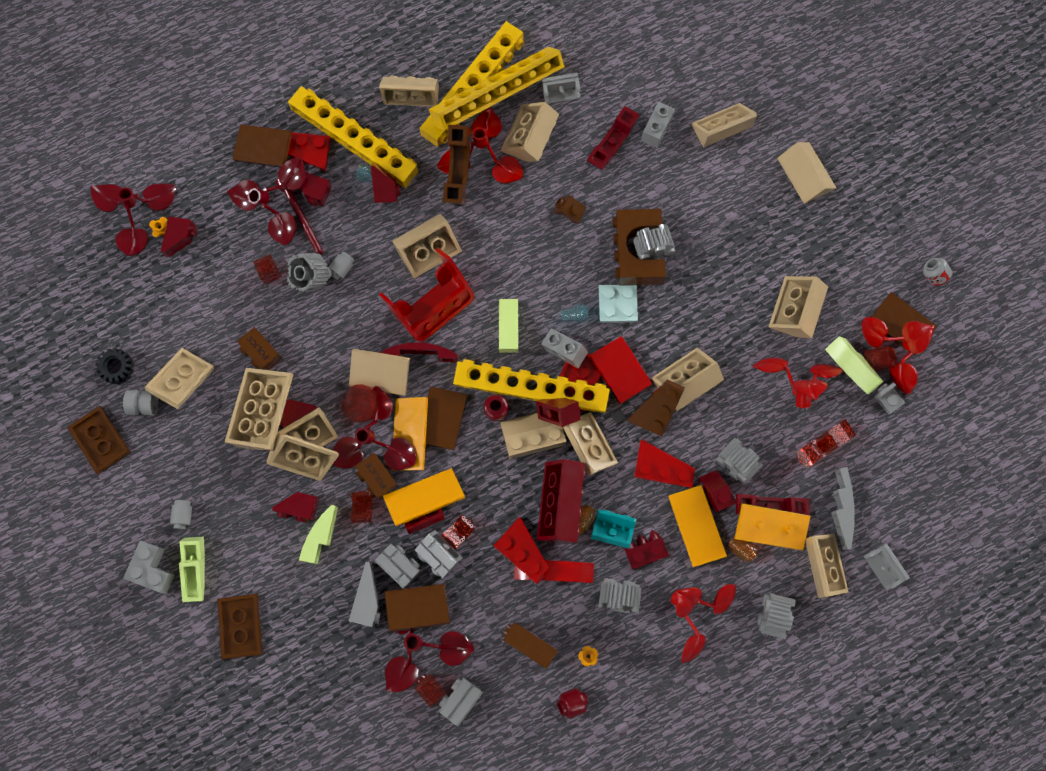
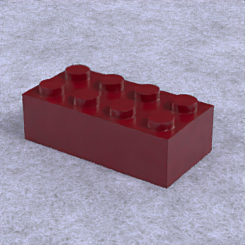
(561, 501)

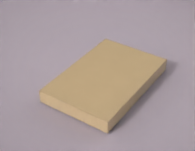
(379, 370)
(179, 378)
(590, 444)

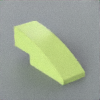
(508, 325)
(854, 364)
(319, 535)
(192, 569)

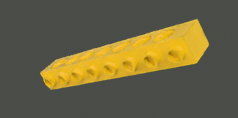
(506, 34)
(496, 88)
(306, 97)
(465, 369)

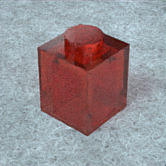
(267, 269)
(881, 358)
(429, 689)

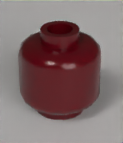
(493, 402)
(572, 703)

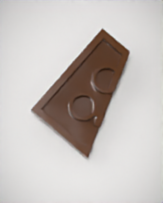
(658, 409)

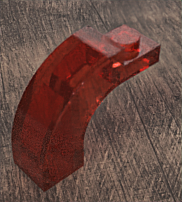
(825, 444)

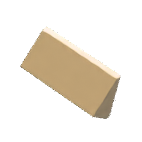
(724, 124)
(806, 172)
(312, 428)
(301, 457)
(826, 565)

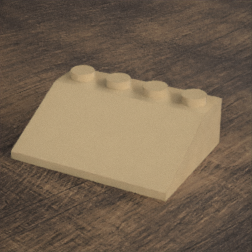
(258, 409)

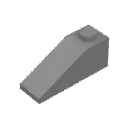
(366, 603)

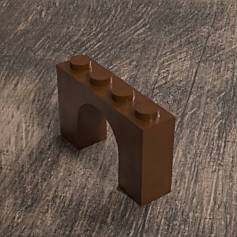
(459, 143)
(631, 269)
(529, 644)

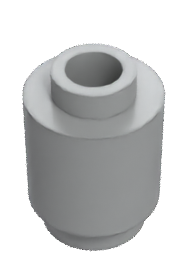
(341, 265)
(181, 514)

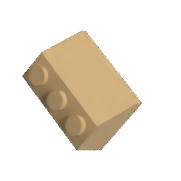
(409, 91)
(530, 131)
(419, 245)
(798, 306)
(694, 372)
(531, 435)

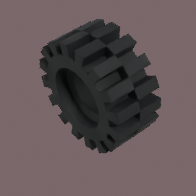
(107, 358)

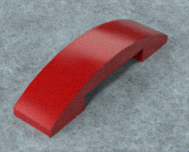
(563, 571)

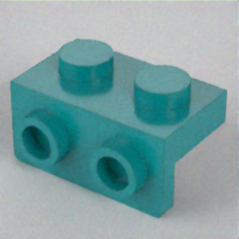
(613, 528)

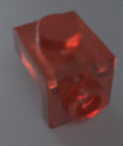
(361, 507)
(459, 531)

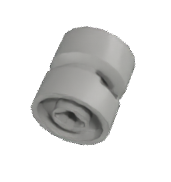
(137, 402)

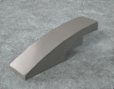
(844, 516)

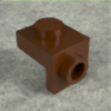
(569, 208)

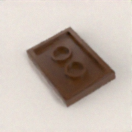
(262, 145)
(896, 314)
(444, 417)
(99, 440)
(417, 608)
(239, 626)

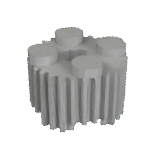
(654, 243)
(307, 272)
(739, 460)
(620, 596)
(776, 616)

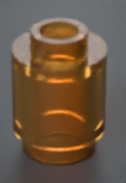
(586, 518)
(743, 549)

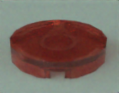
(360, 403)

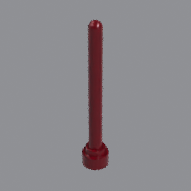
(301, 217)

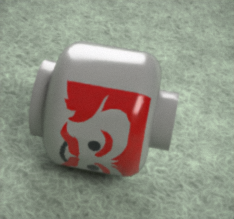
(937, 271)

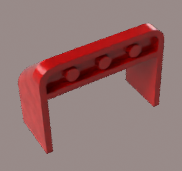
(435, 306)

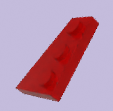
(310, 148)
(661, 467)
(522, 551)

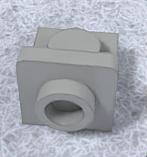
(889, 398)

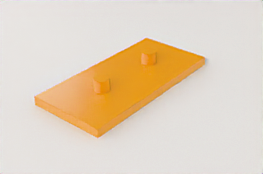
(411, 424)
(423, 497)
(697, 526)
(772, 527)

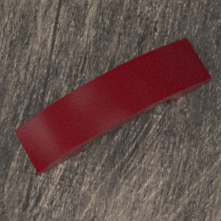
(614, 138)
(444, 354)
(791, 504)

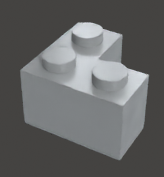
(144, 568)

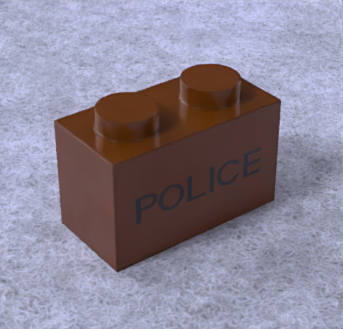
(259, 349)
(376, 476)

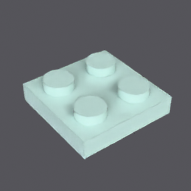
(618, 303)

